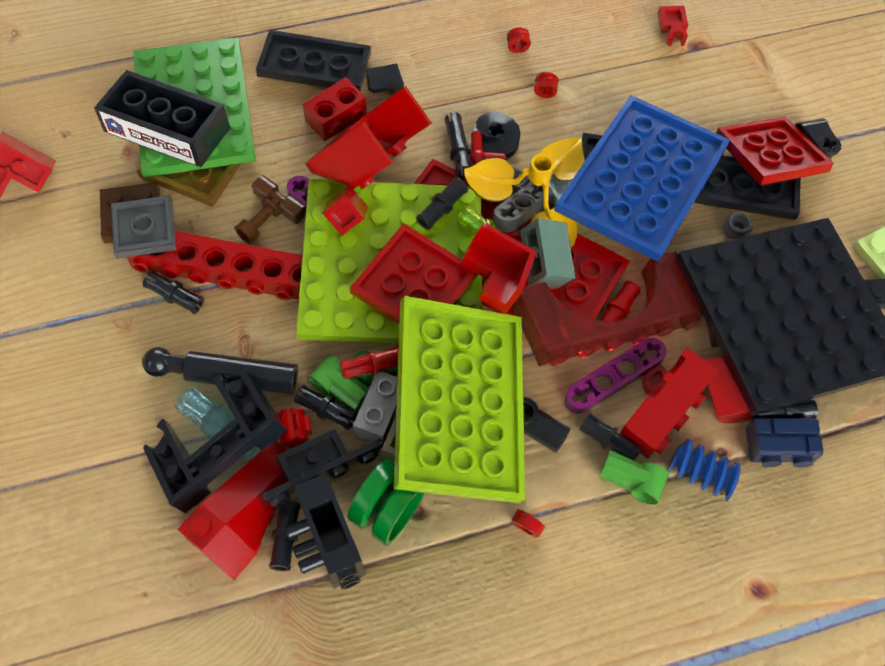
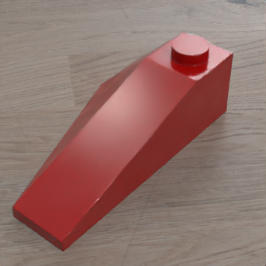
(232, 519)

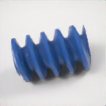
(705, 468)

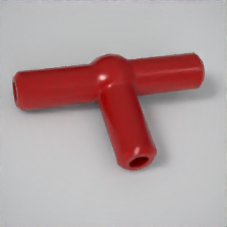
(477, 150)

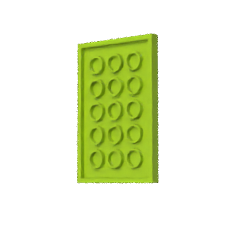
(459, 402)

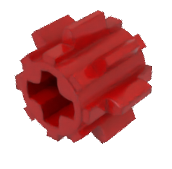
(297, 426)

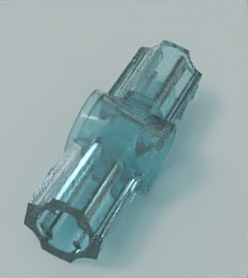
(208, 415)

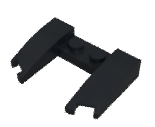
(187, 476)

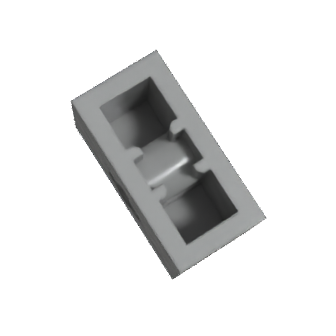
(377, 409)

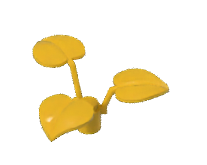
(494, 177)

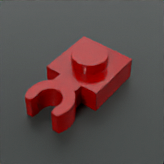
(675, 22)

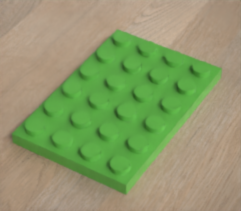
(210, 71)

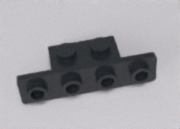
(313, 459)

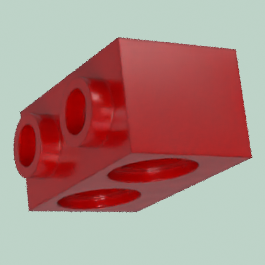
(335, 109)

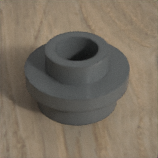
(739, 220)

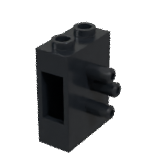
(330, 535)

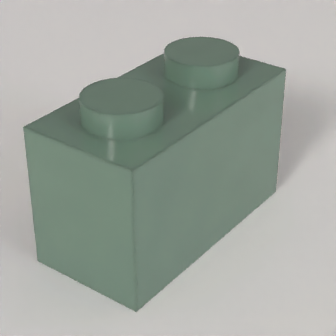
(553, 257)

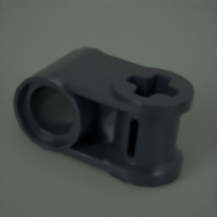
(821, 135)

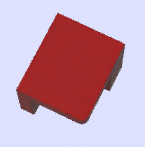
(345, 210)

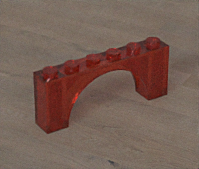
(561, 333)

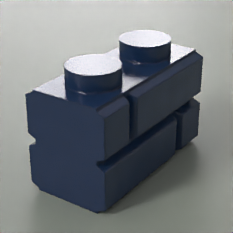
(784, 440)

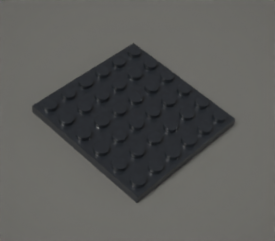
(788, 314)

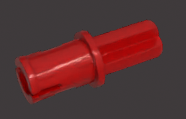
(369, 363)

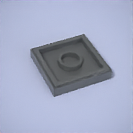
(143, 226)

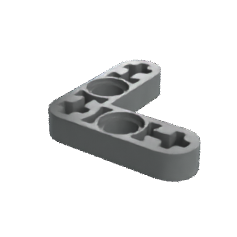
(523, 194)

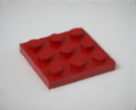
(774, 150)
(411, 268)

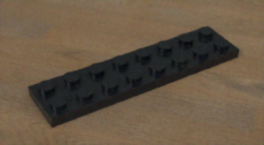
(736, 189)

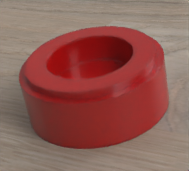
(527, 523)

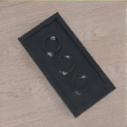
(312, 60)

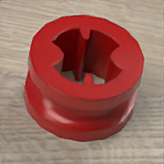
(520, 34)
(546, 85)

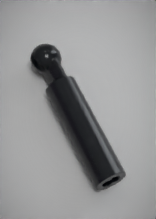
(203, 367)

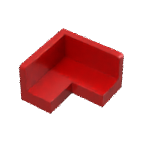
(22, 164)
(502, 263)

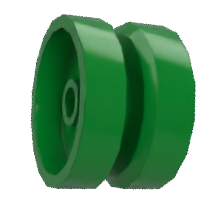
(383, 505)

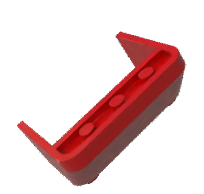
(368, 142)

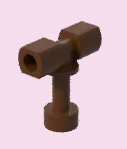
(273, 204)

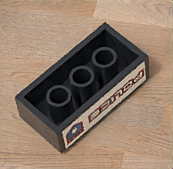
(163, 118)

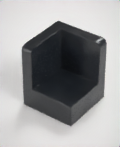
(384, 79)

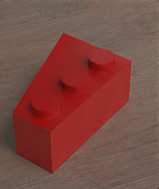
(668, 403)

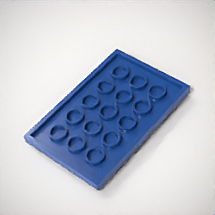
(642, 177)

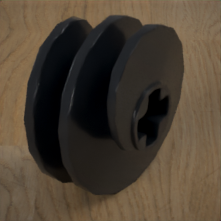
(498, 133)

